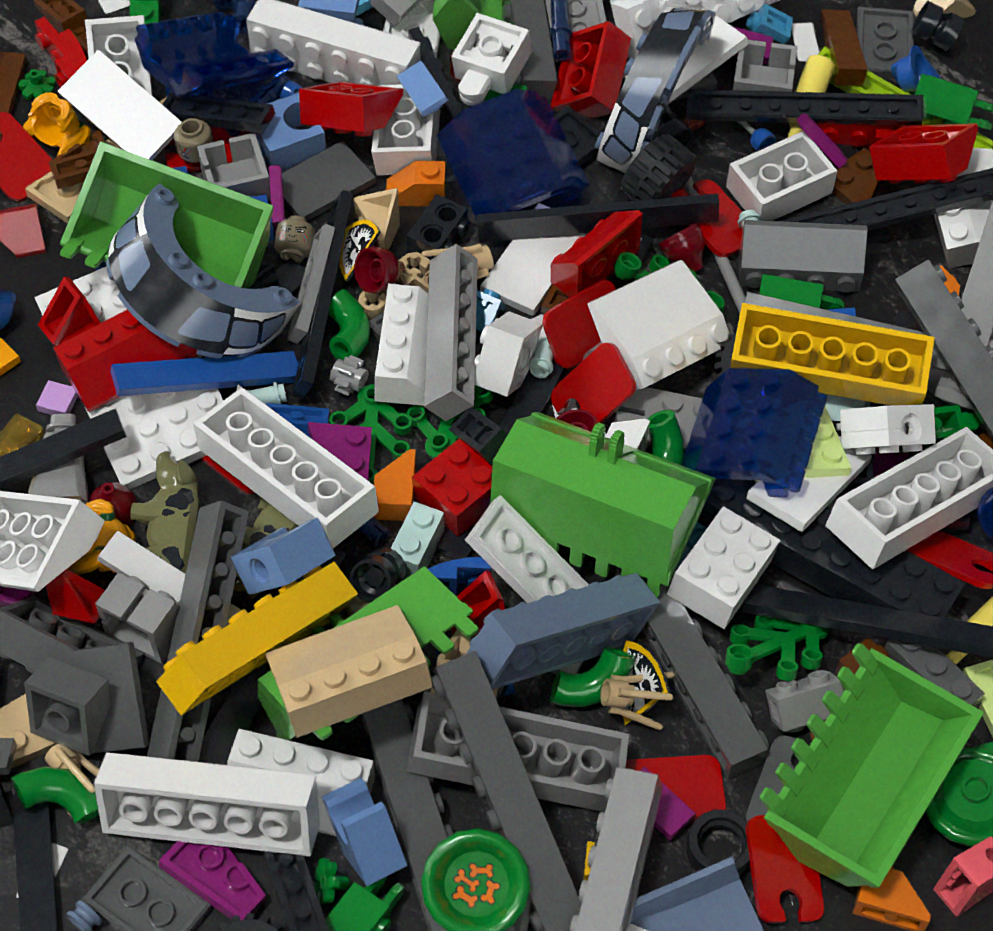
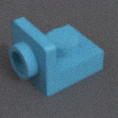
(770, 23)
(487, 308)

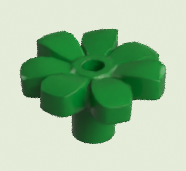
(36, 83)
(328, 881)

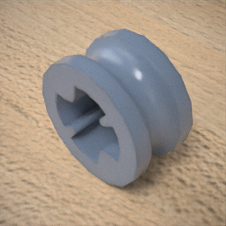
(84, 917)

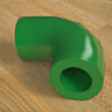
(352, 323)
(666, 436)
(585, 688)
(56, 786)

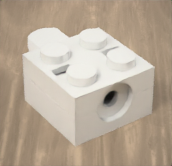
(489, 58)
(887, 428)

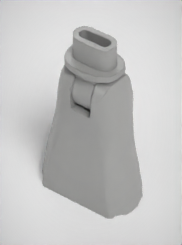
(66, 479)

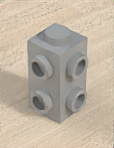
(795, 701)

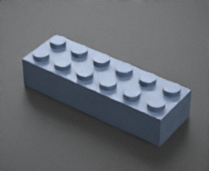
(562, 629)

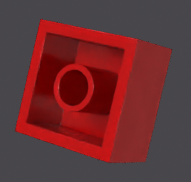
(457, 485)

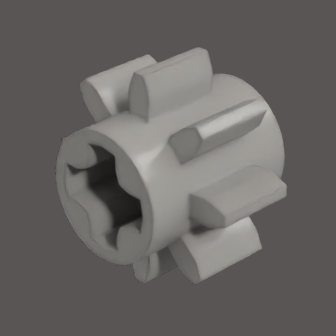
(349, 375)

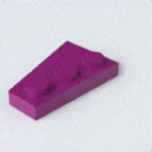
(346, 443)
(215, 877)

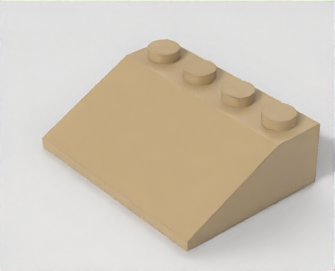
(349, 670)

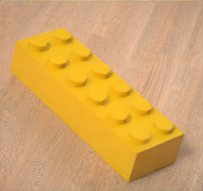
(836, 354)
(241, 646)

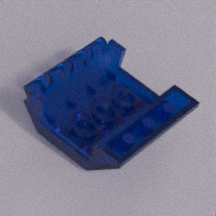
(203, 54)
(510, 154)
(757, 428)

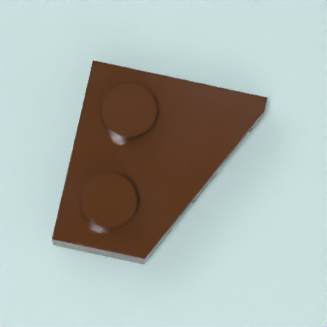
(75, 163)

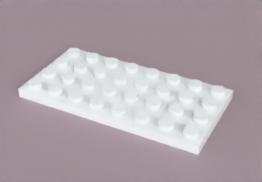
(150, 420)

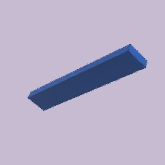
(203, 373)

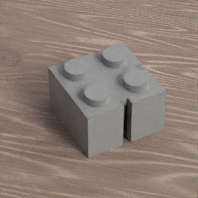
(776, 77)
(247, 171)
(138, 615)

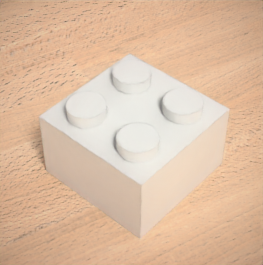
(506, 353)

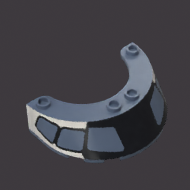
(651, 82)
(180, 298)

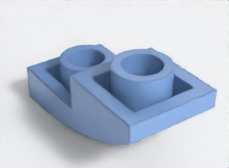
(422, 88)

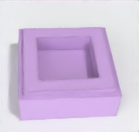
(56, 399)

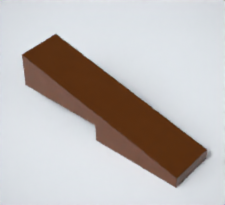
(64, 16)
(844, 48)

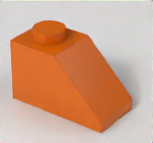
(419, 183)
(395, 487)
(893, 903)

